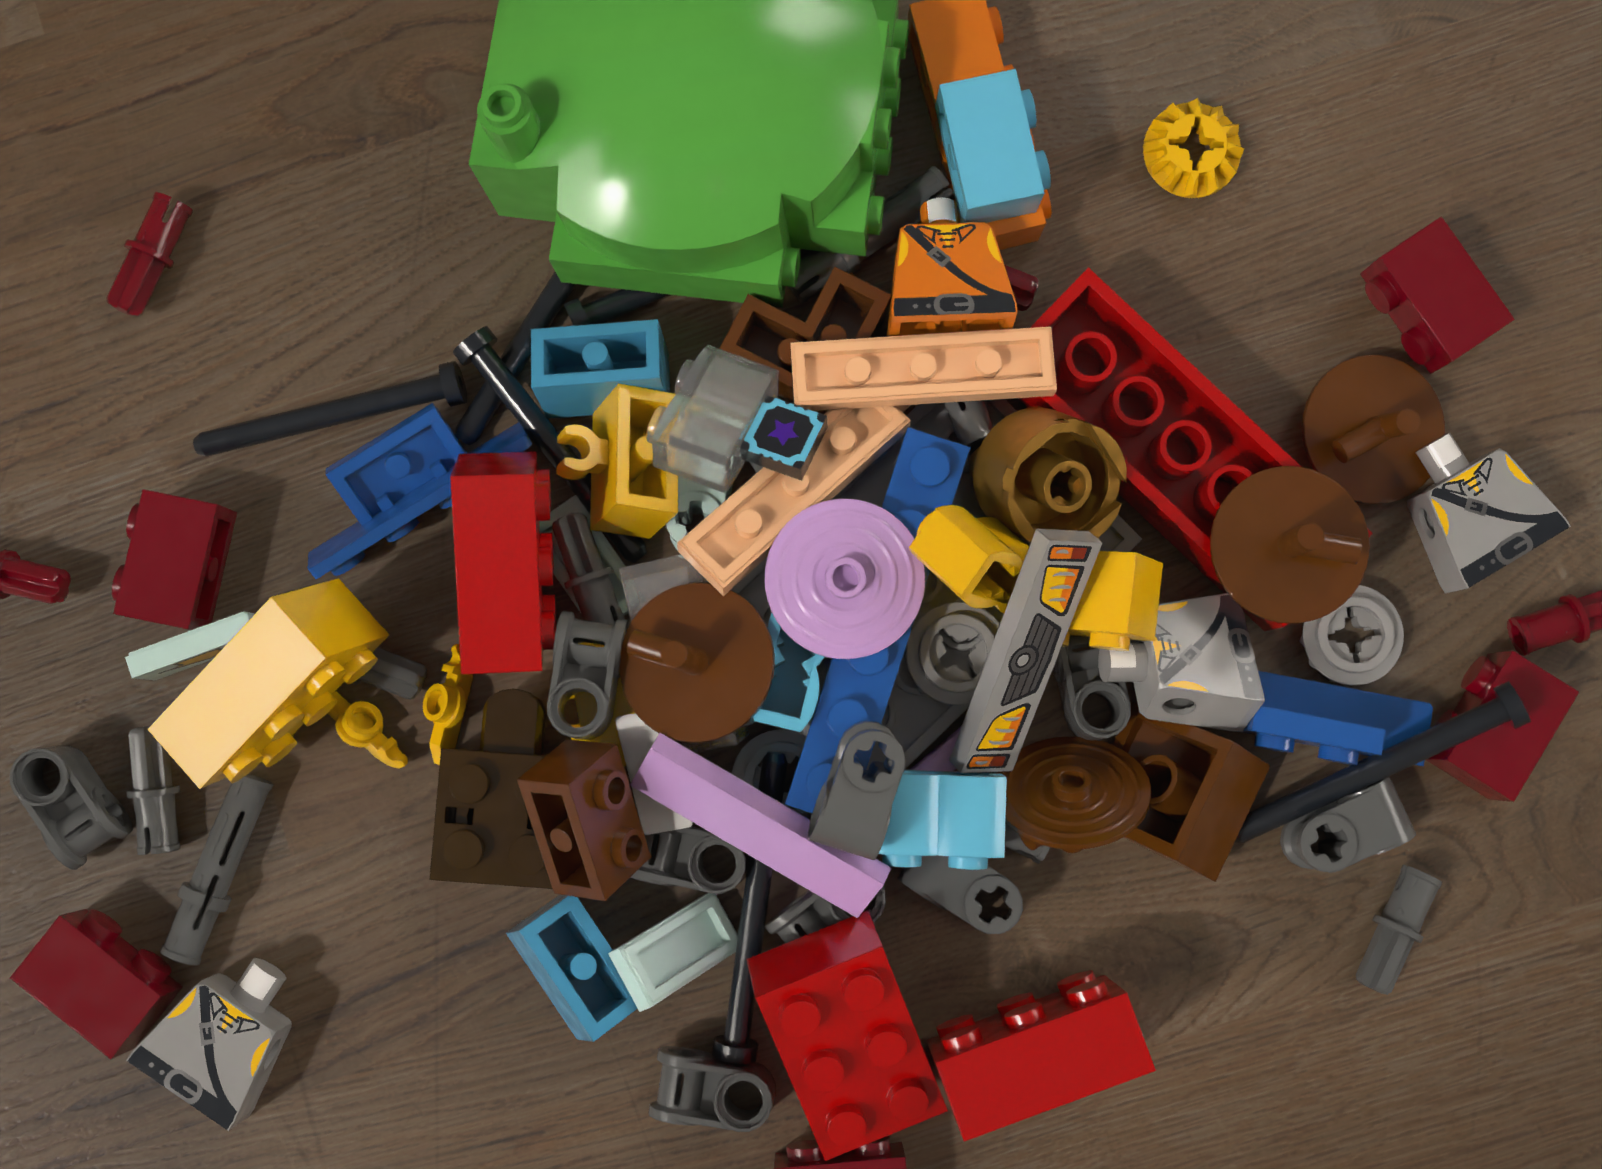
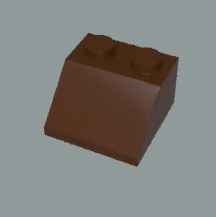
(1197, 791)

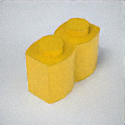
(971, 555)

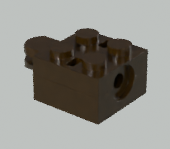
(480, 811)

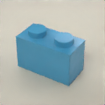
(583, 363)
(573, 967)

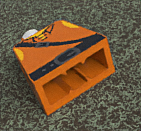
(948, 276)

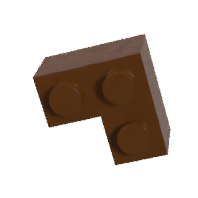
(843, 311)

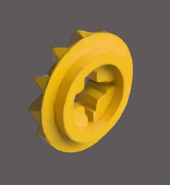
(1172, 165)

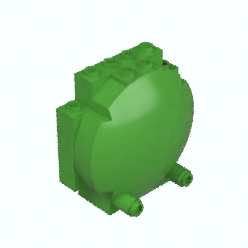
(691, 136)

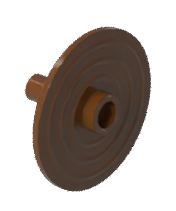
(1367, 426)
(1289, 544)
(697, 663)
(1075, 794)

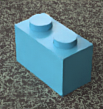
(991, 147)

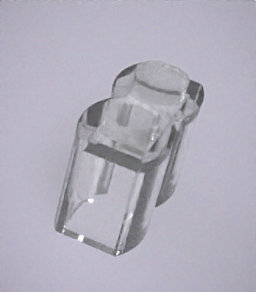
(710, 417)

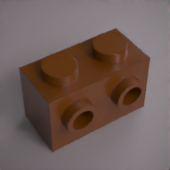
(584, 819)

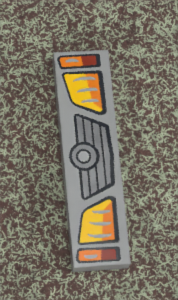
(1025, 649)

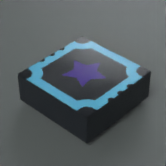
(784, 437)

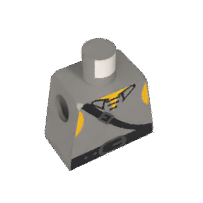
(1478, 513)
(1196, 669)
(219, 1043)

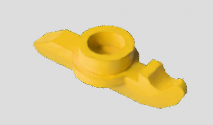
(446, 705)
(362, 726)

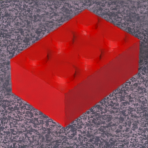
(502, 562)
(845, 1035)
(1039, 1053)

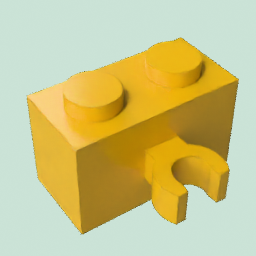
(626, 488)
(1118, 601)

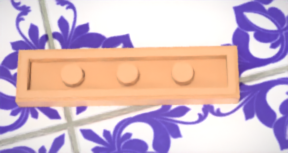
(923, 369)
(746, 524)

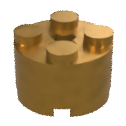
(1048, 473)

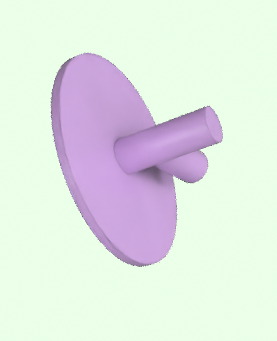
(844, 579)

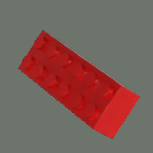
(1173, 425)

